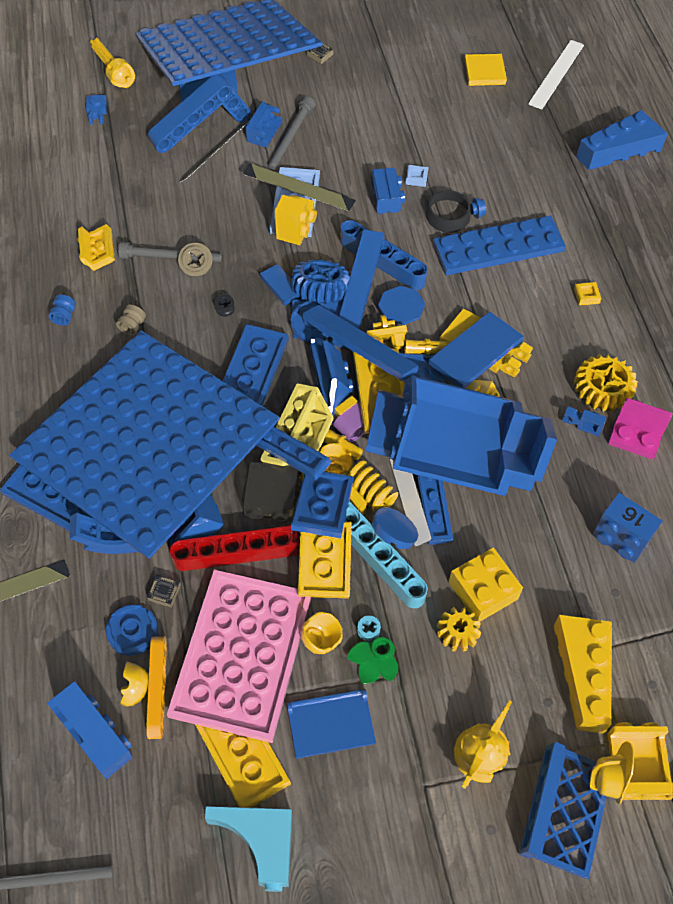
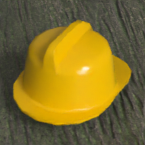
(613, 773)

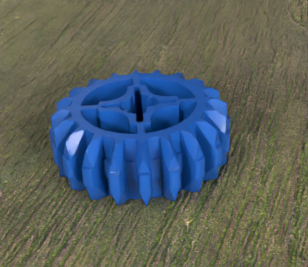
(320, 281)

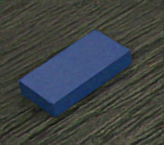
(279, 284)

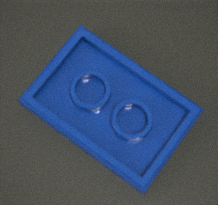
(323, 504)

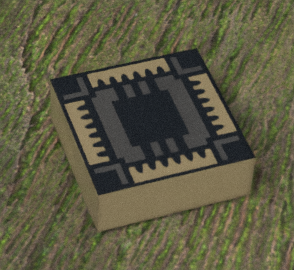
(320, 54)
(164, 591)

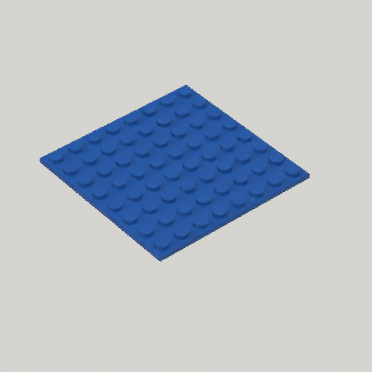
(225, 40)
(144, 442)

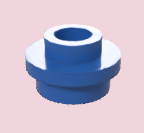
(477, 207)

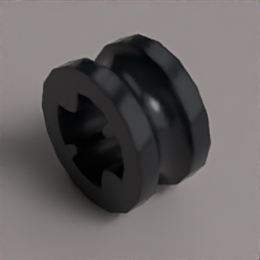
(220, 310)

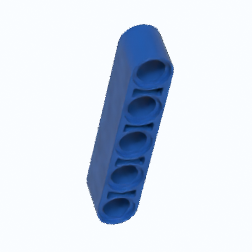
(391, 259)

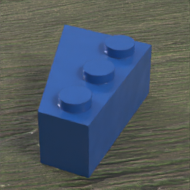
(91, 729)

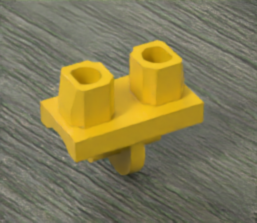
(384, 333)

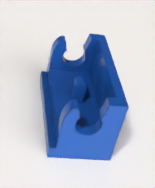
(263, 125)

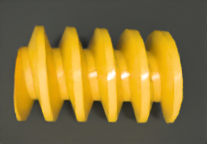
(371, 490)

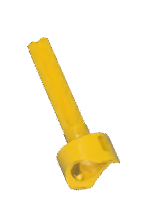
(117, 69)

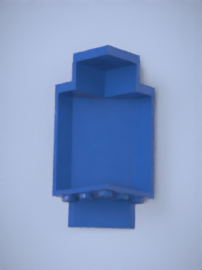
(461, 436)

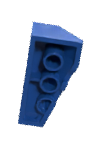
(201, 523)

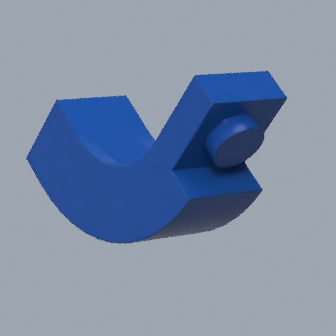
(96, 536)

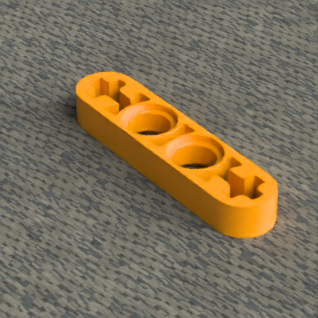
(156, 687)

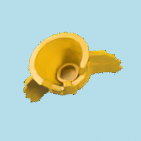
(482, 750)

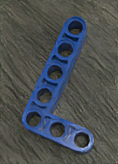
(195, 109)

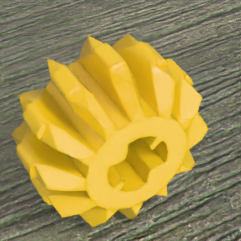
(455, 638)

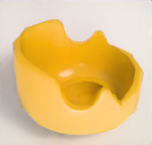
(340, 460)
(321, 633)
(137, 685)

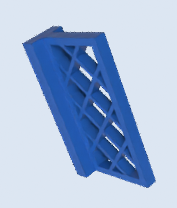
(542, 808)

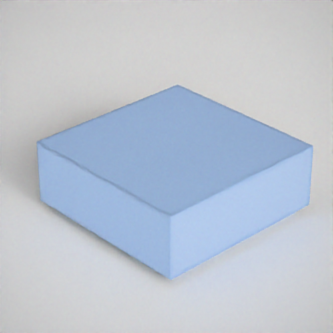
(417, 175)

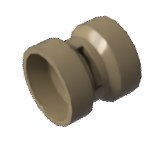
(130, 320)

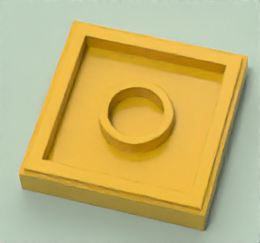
(485, 69)

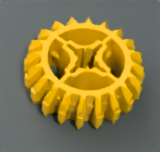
(592, 376)

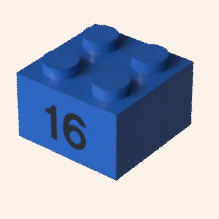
(626, 527)

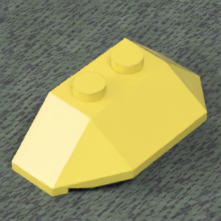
(304, 419)

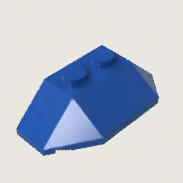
(330, 373)

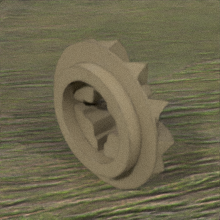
(197, 250)

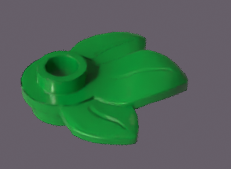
(372, 663)

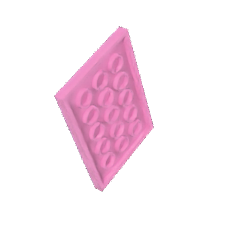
(240, 656)

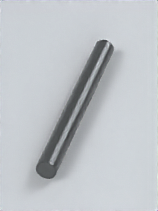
(56, 877)

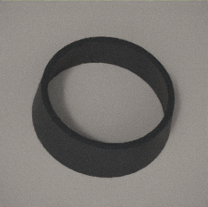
(447, 225)

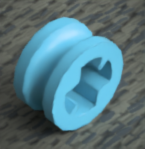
(368, 621)

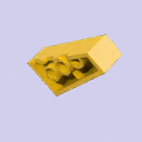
(588, 669)

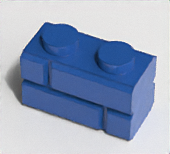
(386, 190)

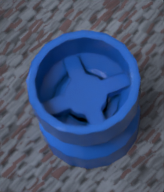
(62, 310)

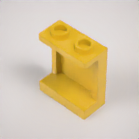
(651, 767)

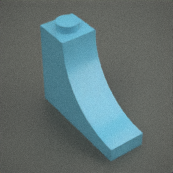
(266, 834)

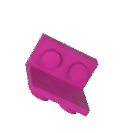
(639, 428)

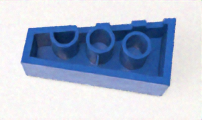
(623, 139)

